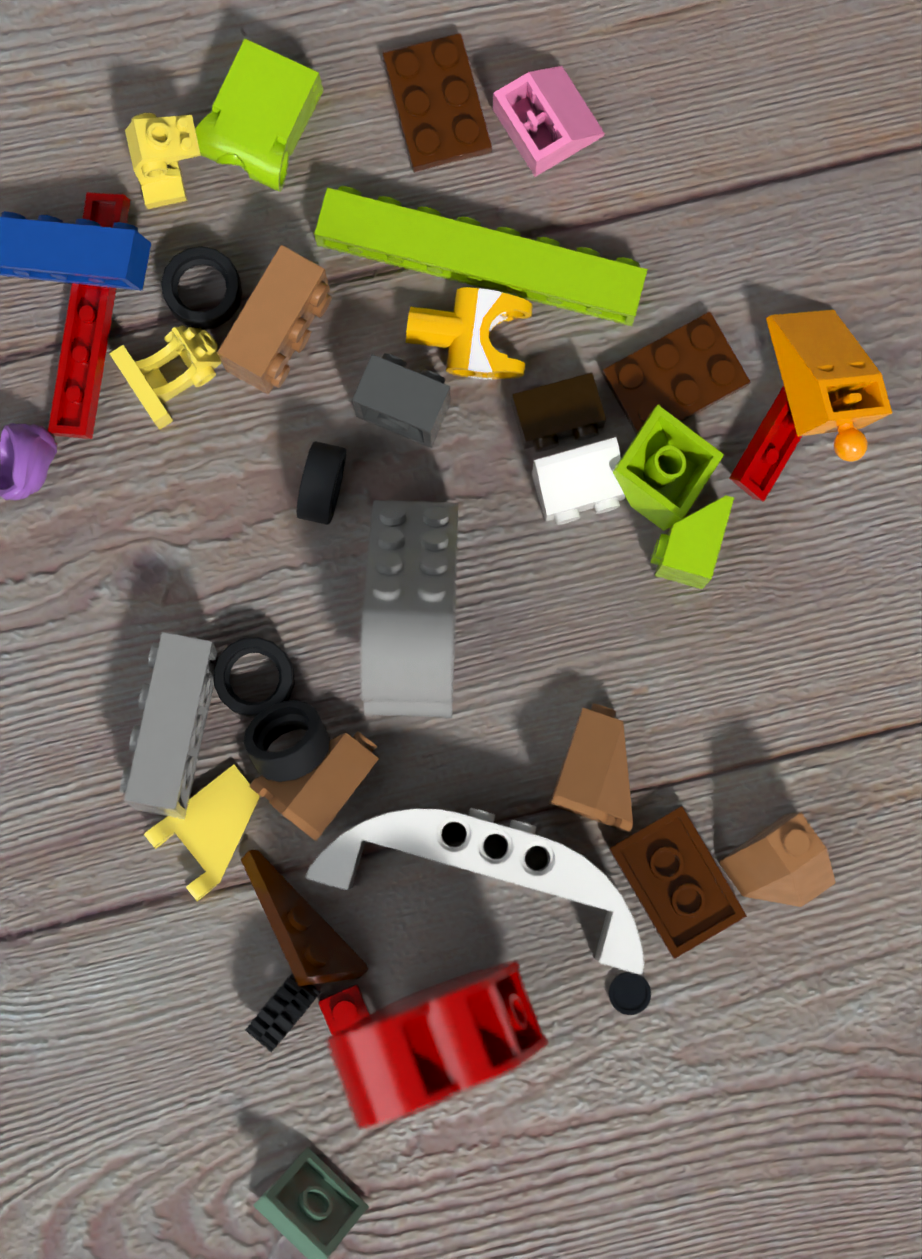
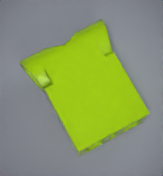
(260, 114)

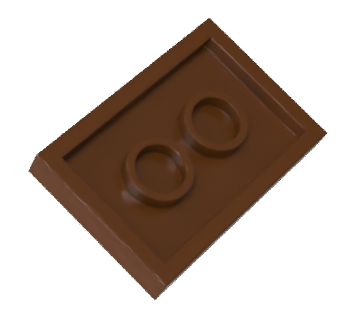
(437, 102)
(678, 372)
(677, 882)

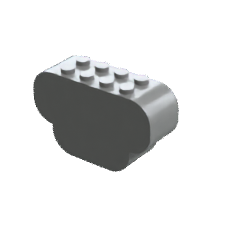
(410, 609)

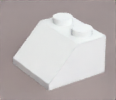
(578, 481)

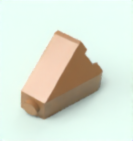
(595, 771)
(319, 795)
(781, 863)

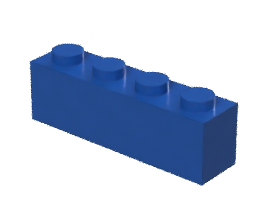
(73, 252)

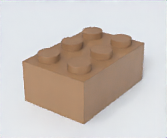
(276, 320)

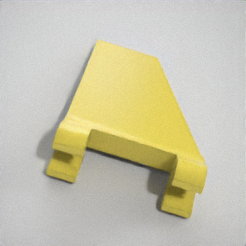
(211, 826)

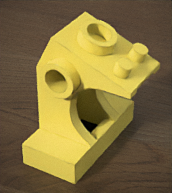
(153, 146)
(196, 350)

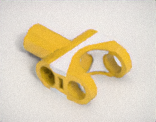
(468, 332)

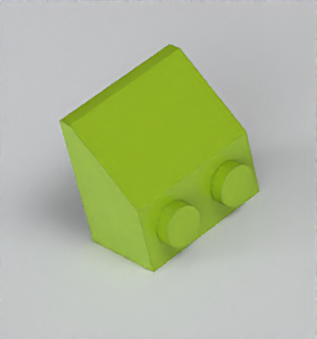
(665, 468)
(693, 545)

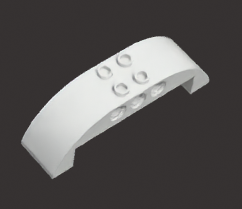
(564, 874)

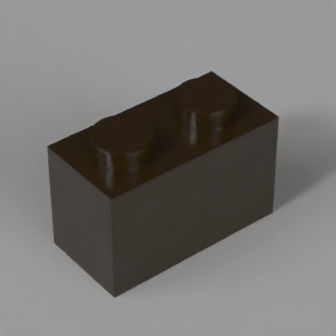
(558, 412)

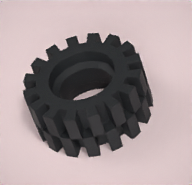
(282, 1012)

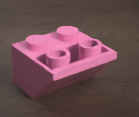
(545, 117)

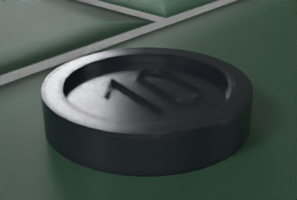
(629, 993)

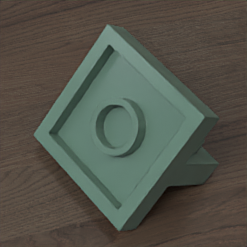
(311, 1206)

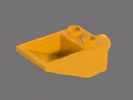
(828, 379)

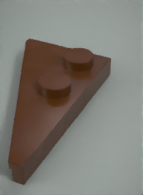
(306, 939)

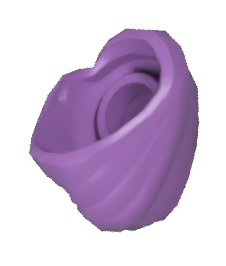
(24, 459)

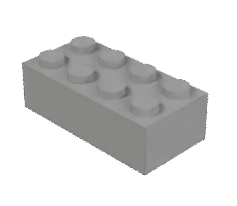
(171, 725)

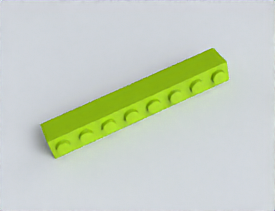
(480, 255)

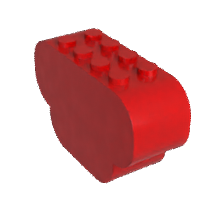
(436, 1043)

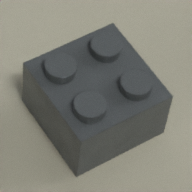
(402, 399)

